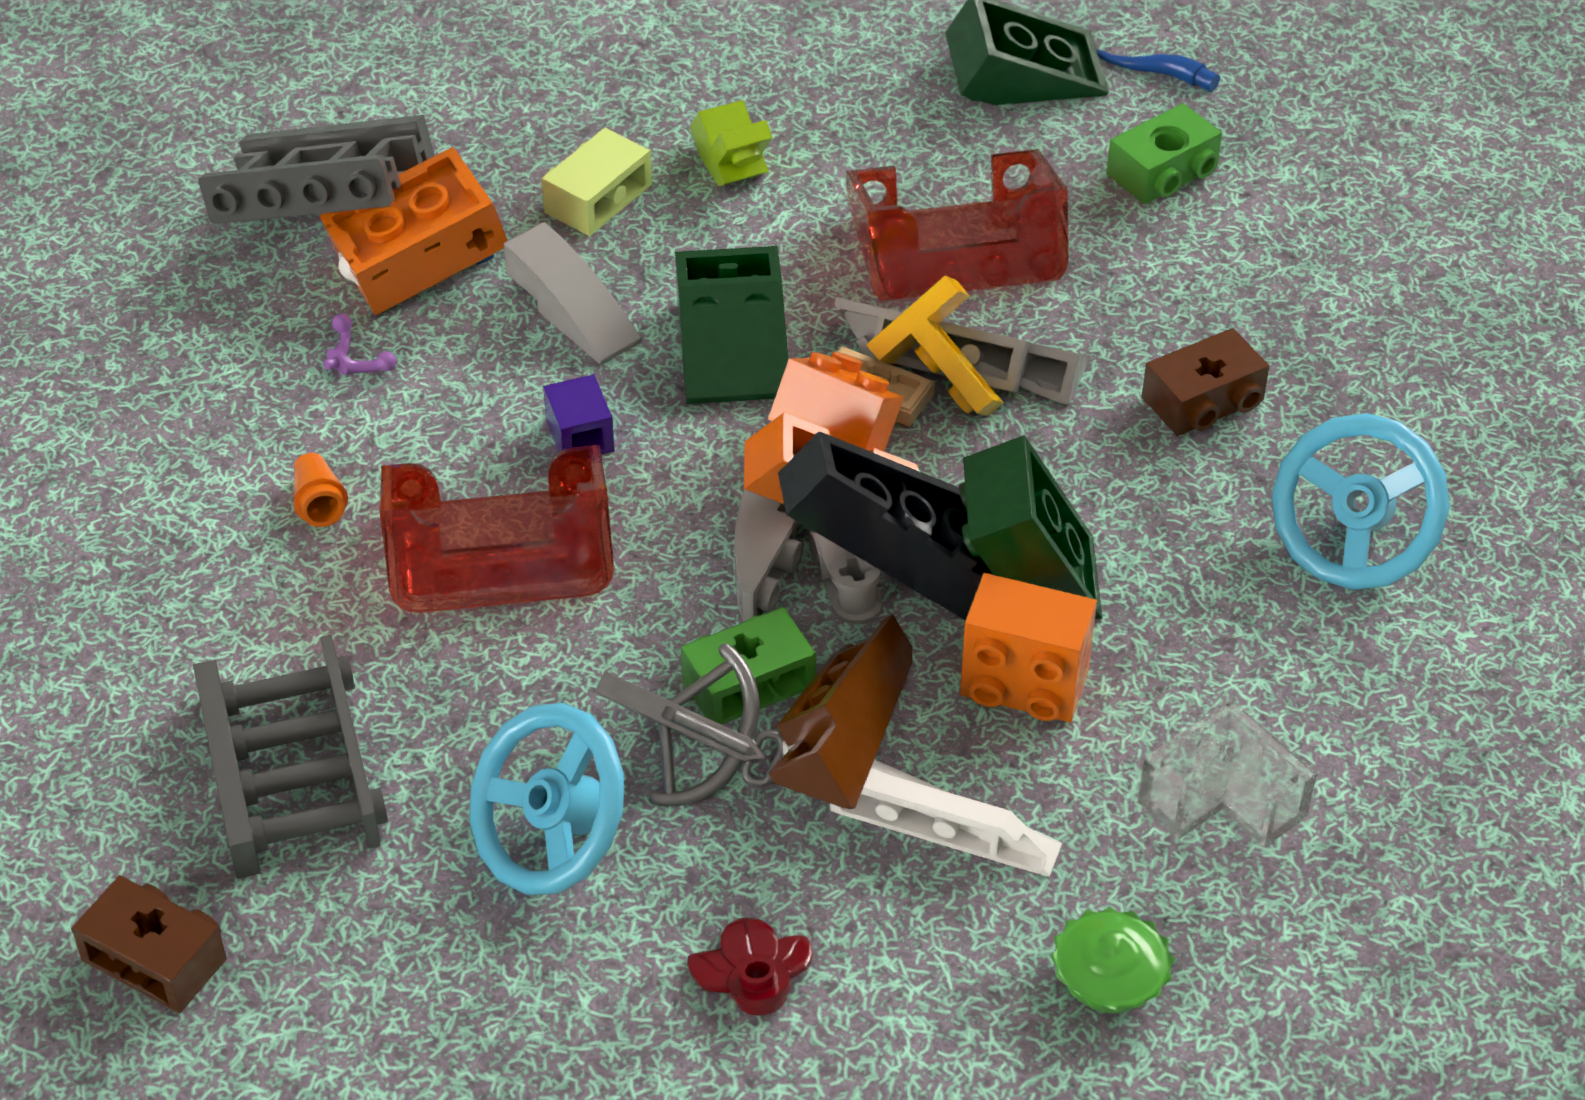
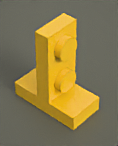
(936, 348)

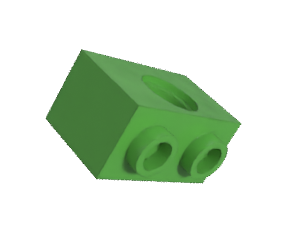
(1164, 153)

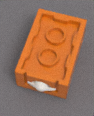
(425, 236)

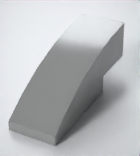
(569, 293)

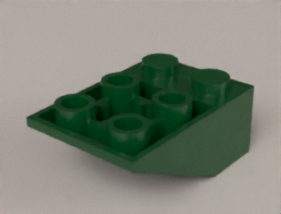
(731, 323)

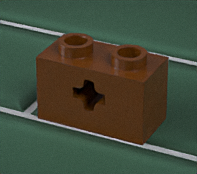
(1205, 382)
(150, 942)

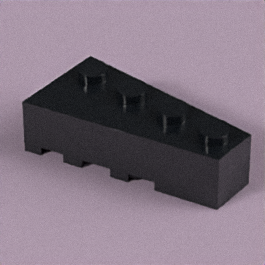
(885, 517)

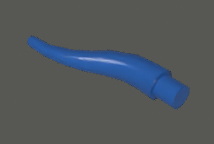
(1173, 65)

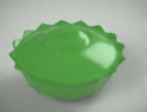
(1112, 960)

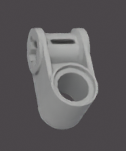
(848, 581)

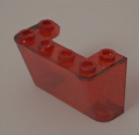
(979, 244)

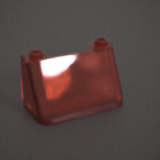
(497, 545)

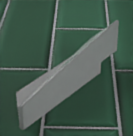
(998, 358)

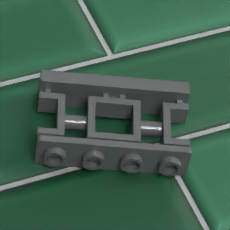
(316, 170)

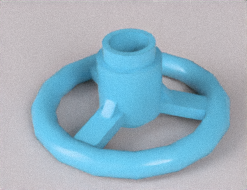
(1381, 507)
(552, 799)

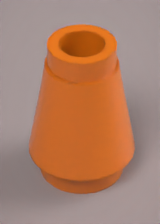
(317, 491)

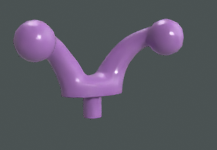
(338, 357)

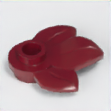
(752, 965)

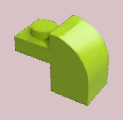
(731, 142)

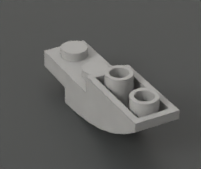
(763, 552)

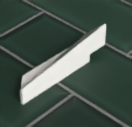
(930, 813)

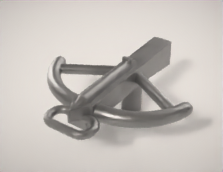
(671, 715)

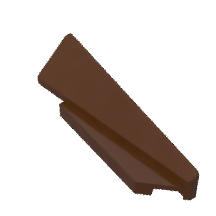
(844, 717)

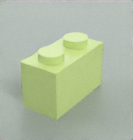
(596, 181)

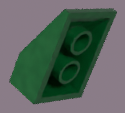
(1021, 56)
(1026, 522)

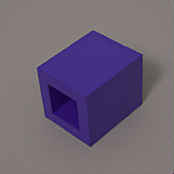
(578, 414)

